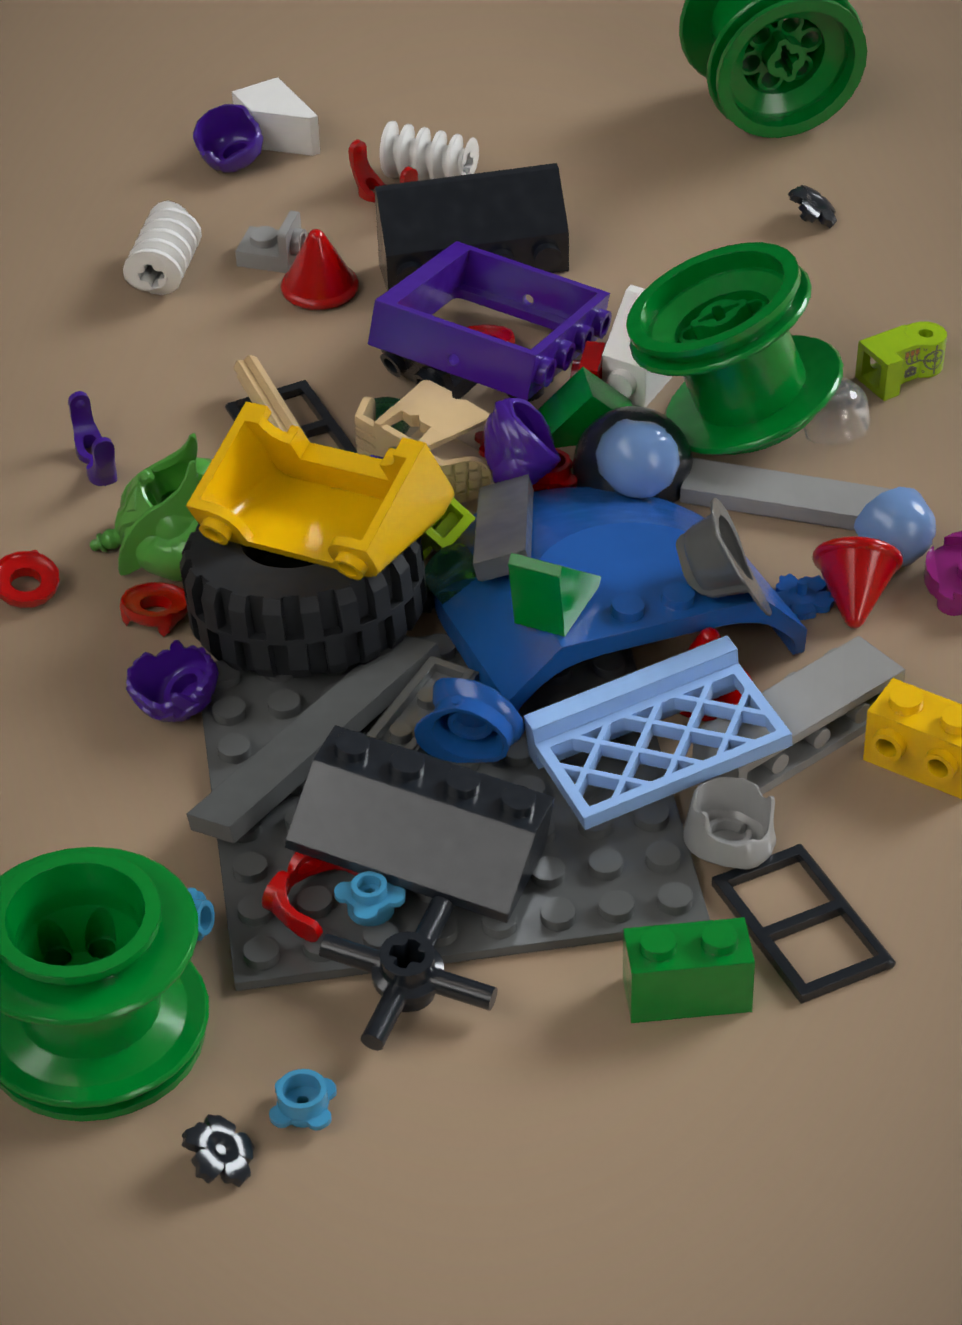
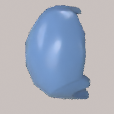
(637, 458)
(901, 520)

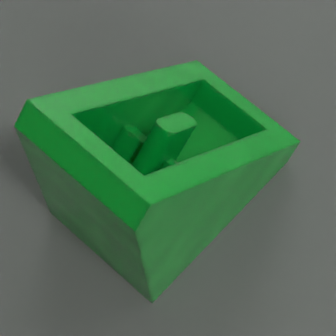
(578, 405)
(548, 594)

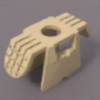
(440, 423)

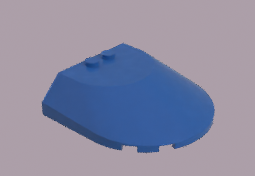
(636, 603)

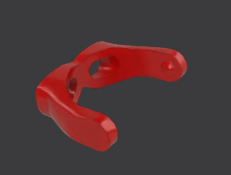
(365, 176)
(276, 895)

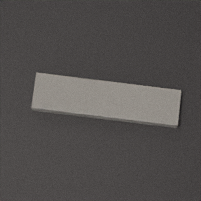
(777, 493)

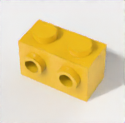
(916, 736)

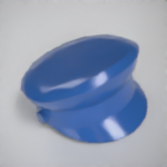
(468, 723)

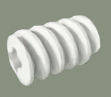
(429, 158)
(163, 249)

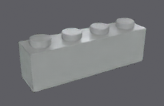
(820, 706)

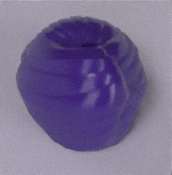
(518, 442)

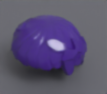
(173, 682)

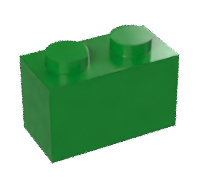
(688, 970)

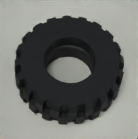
(295, 614)

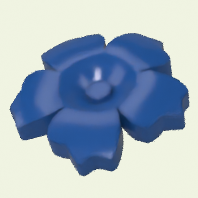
(805, 595)

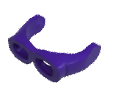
(101, 463)

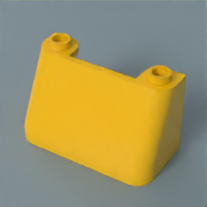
(315, 499)

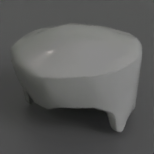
(730, 823)

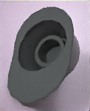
(715, 558)

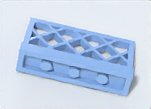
(637, 705)

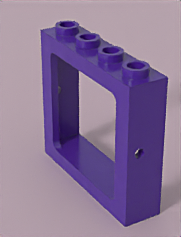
(406, 323)

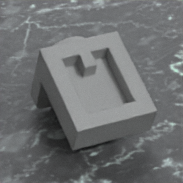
(272, 248)

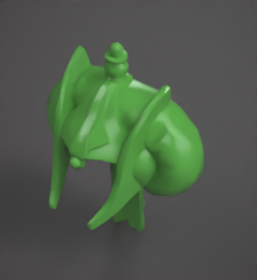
(154, 515)

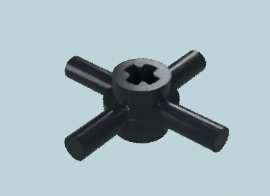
(407, 972)

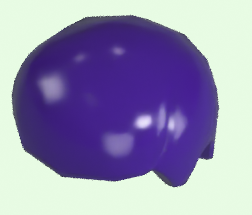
(228, 138)

